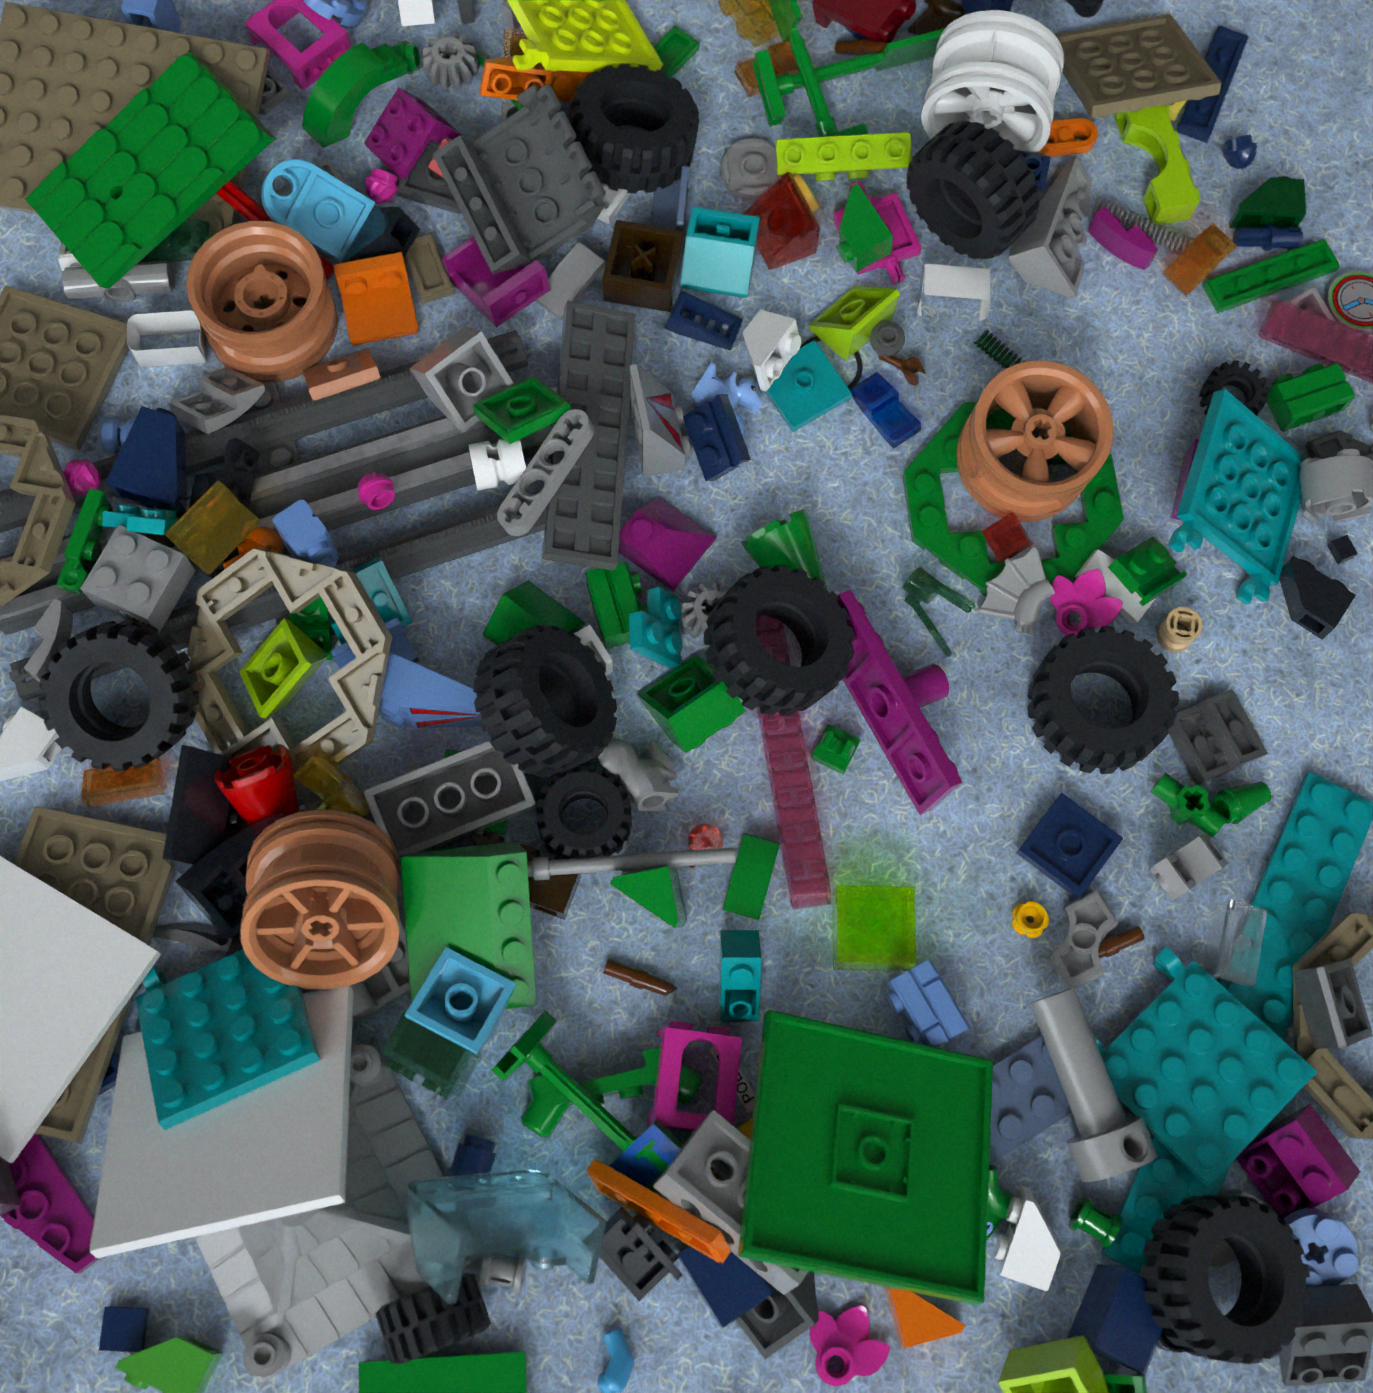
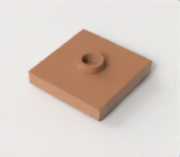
(341, 374)

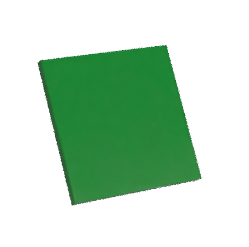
(869, 1159)

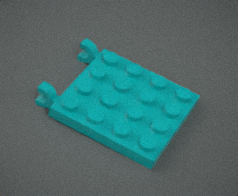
(1241, 494)
(219, 1035)
(1202, 1070)

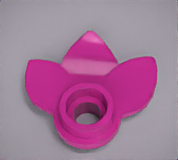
(1086, 598)
(849, 1340)

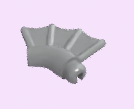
(1018, 591)

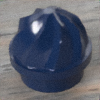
(1240, 151)

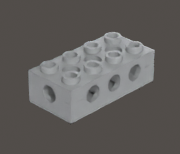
(719, 1202)

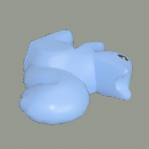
(739, 394)

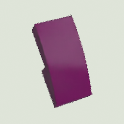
(1130, 246)

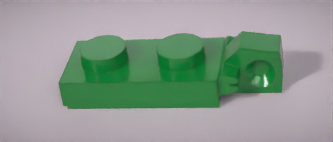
(84, 542)

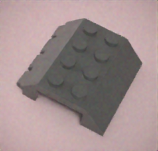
(523, 183)

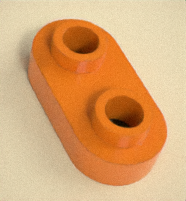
(1063, 137)

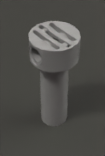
(1107, 1139)

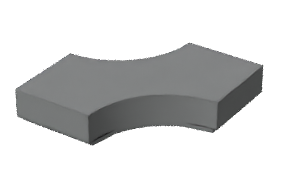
(1078, 956)

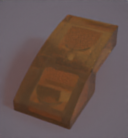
(782, 63)

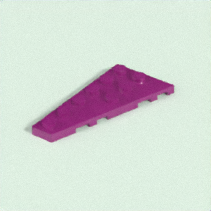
(51, 1207)

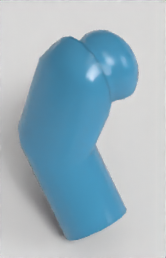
(620, 1364)

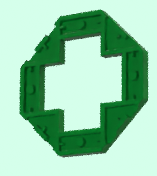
(967, 551)

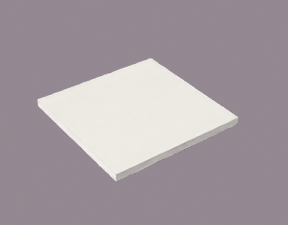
(59, 994)
(237, 1163)

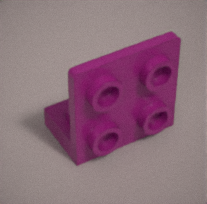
(406, 131)

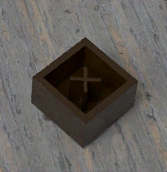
(643, 266)

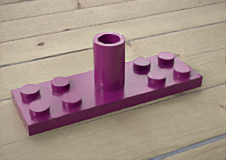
(894, 714)

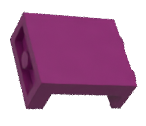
(498, 294)

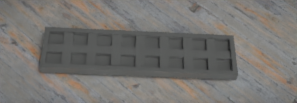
(594, 378)

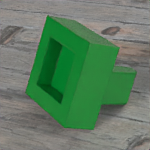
(835, 749)

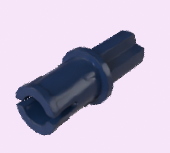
(1268, 237)

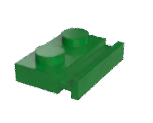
(1147, 570)

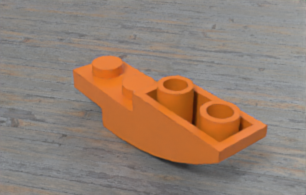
(504, 81)

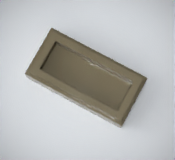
(428, 269)

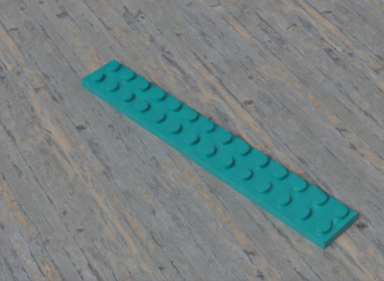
(1300, 898)

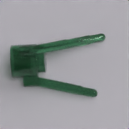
(925, 587)

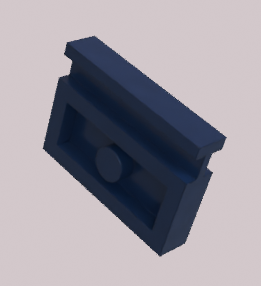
(716, 437)

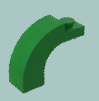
(344, 86)

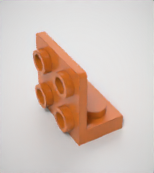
(376, 298)

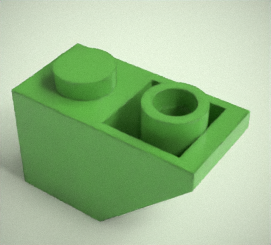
(172, 1366)

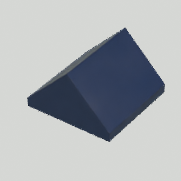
(725, 1287)
(1118, 1318)

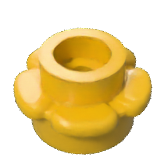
(1039, 916)

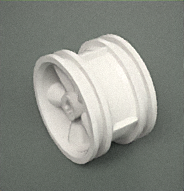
(996, 73)

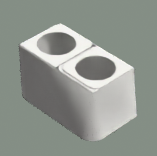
(956, 282)
(161, 324)

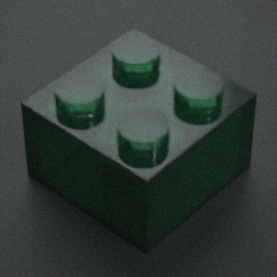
(424, 1053)

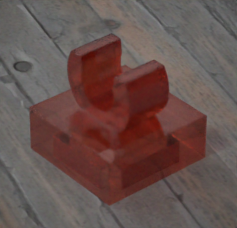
(1007, 537)

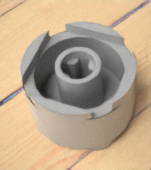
(1337, 486)

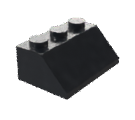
(199, 810)

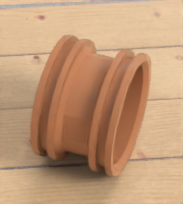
(243, 271)
(321, 900)

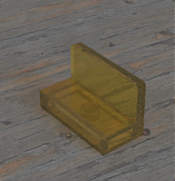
(212, 528)

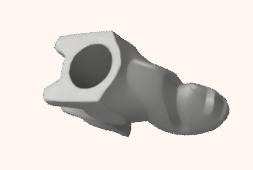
(642, 778)

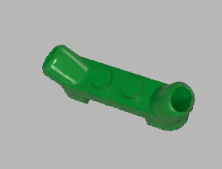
(550, 1104)

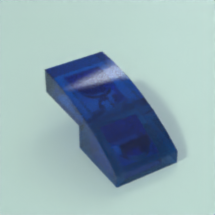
(883, 409)

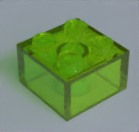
(873, 928)

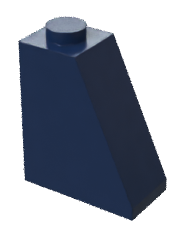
(152, 463)

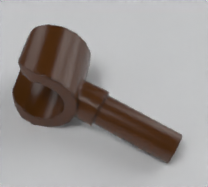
(907, 367)

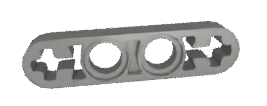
(540, 470)

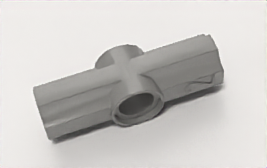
(141, 279)

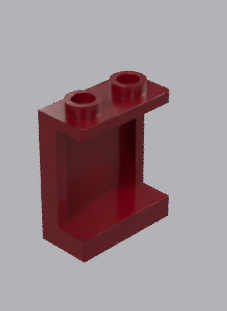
(871, 18)

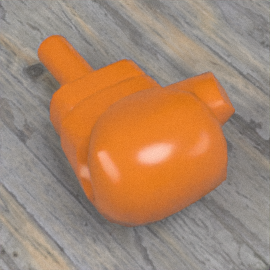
(259, 538)

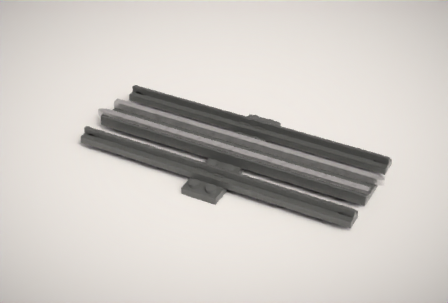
(418, 460)

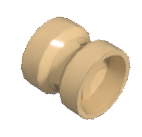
(1179, 637)

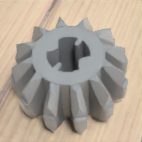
(449, 61)
(696, 607)

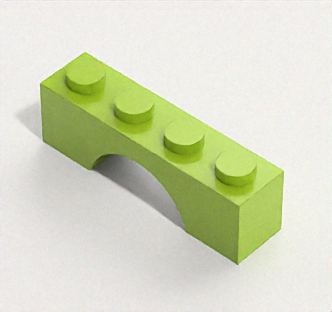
(1171, 194)

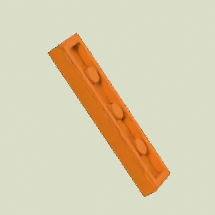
(659, 1211)

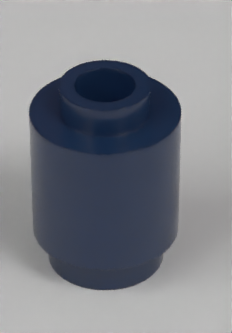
(473, 1157)

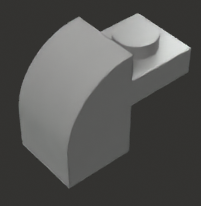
(1188, 866)

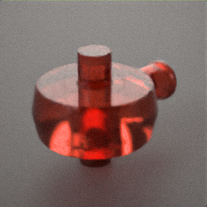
(705, 837)

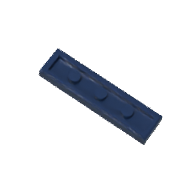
(1223, 59)

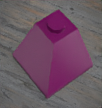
(664, 542)

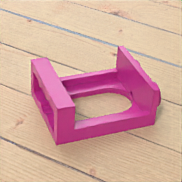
(314, 60)
(672, 1046)

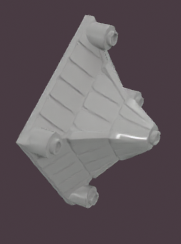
(331, 1268)

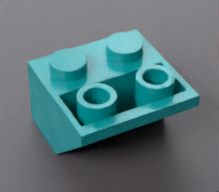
(720, 252)

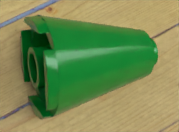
(787, 545)

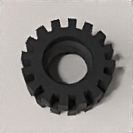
(1238, 377)

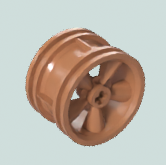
(1060, 398)

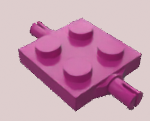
(904, 243)

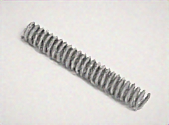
(1153, 233)

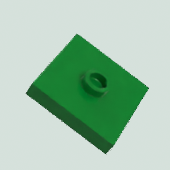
(521, 409)

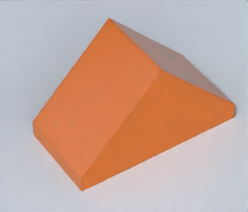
(919, 1320)

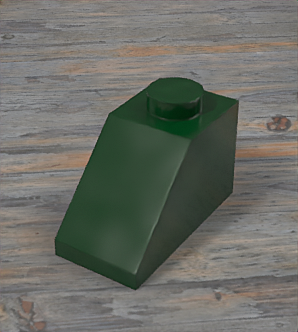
(1275, 202)

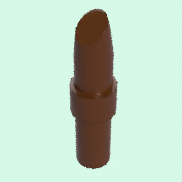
(860, 47)
(1112, 944)
(638, 978)

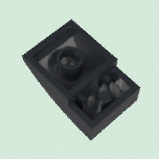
(219, 879)

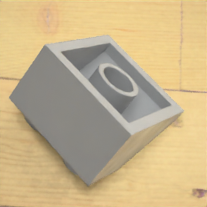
(461, 375)

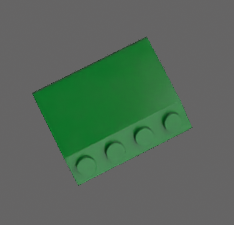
(473, 905)

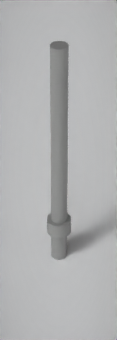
(542, 868)

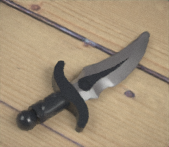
(200, 937)

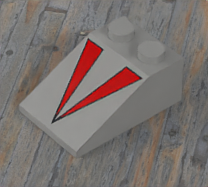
(656, 425)

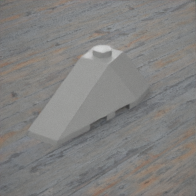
(1050, 247)

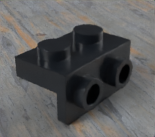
(634, 1255)

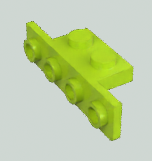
(843, 155)

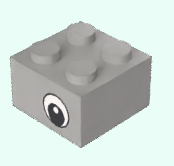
(138, 578)

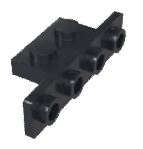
(236, 475)

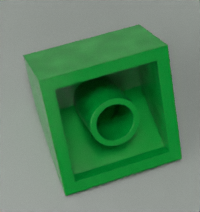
(690, 703)

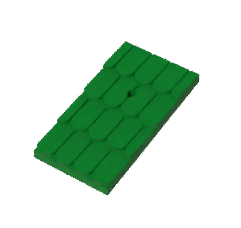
(149, 169)

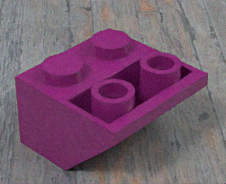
(1298, 1163)

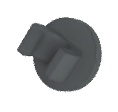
(887, 338)

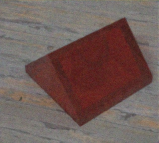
(786, 224)

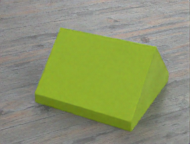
(852, 317)
(280, 668)

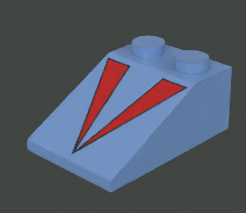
(425, 698)

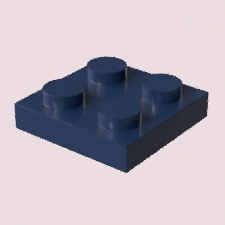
(1069, 845)

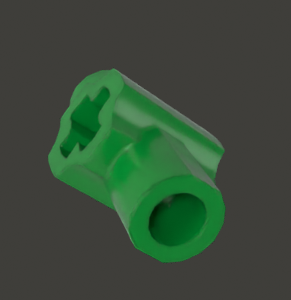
(1201, 812)

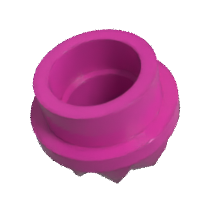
(381, 186)
(82, 476)
(376, 490)

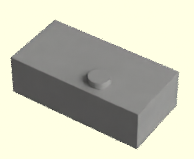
(449, 799)

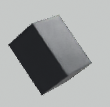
(1342, 549)

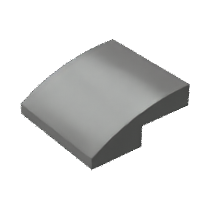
(221, 400)

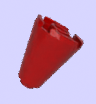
(260, 784)

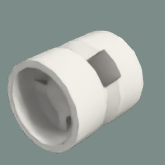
(496, 463)

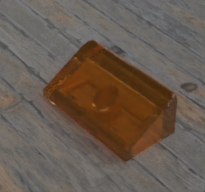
(112, 786)

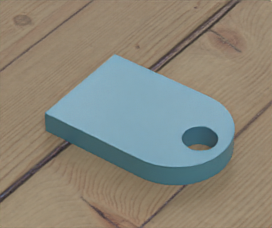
(317, 206)

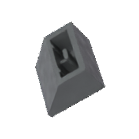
(1333, 1339)

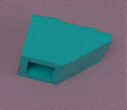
(740, 975)

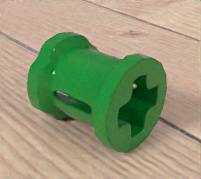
(1095, 1222)

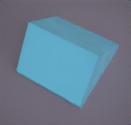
(461, 1001)

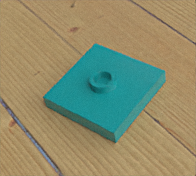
(807, 388)

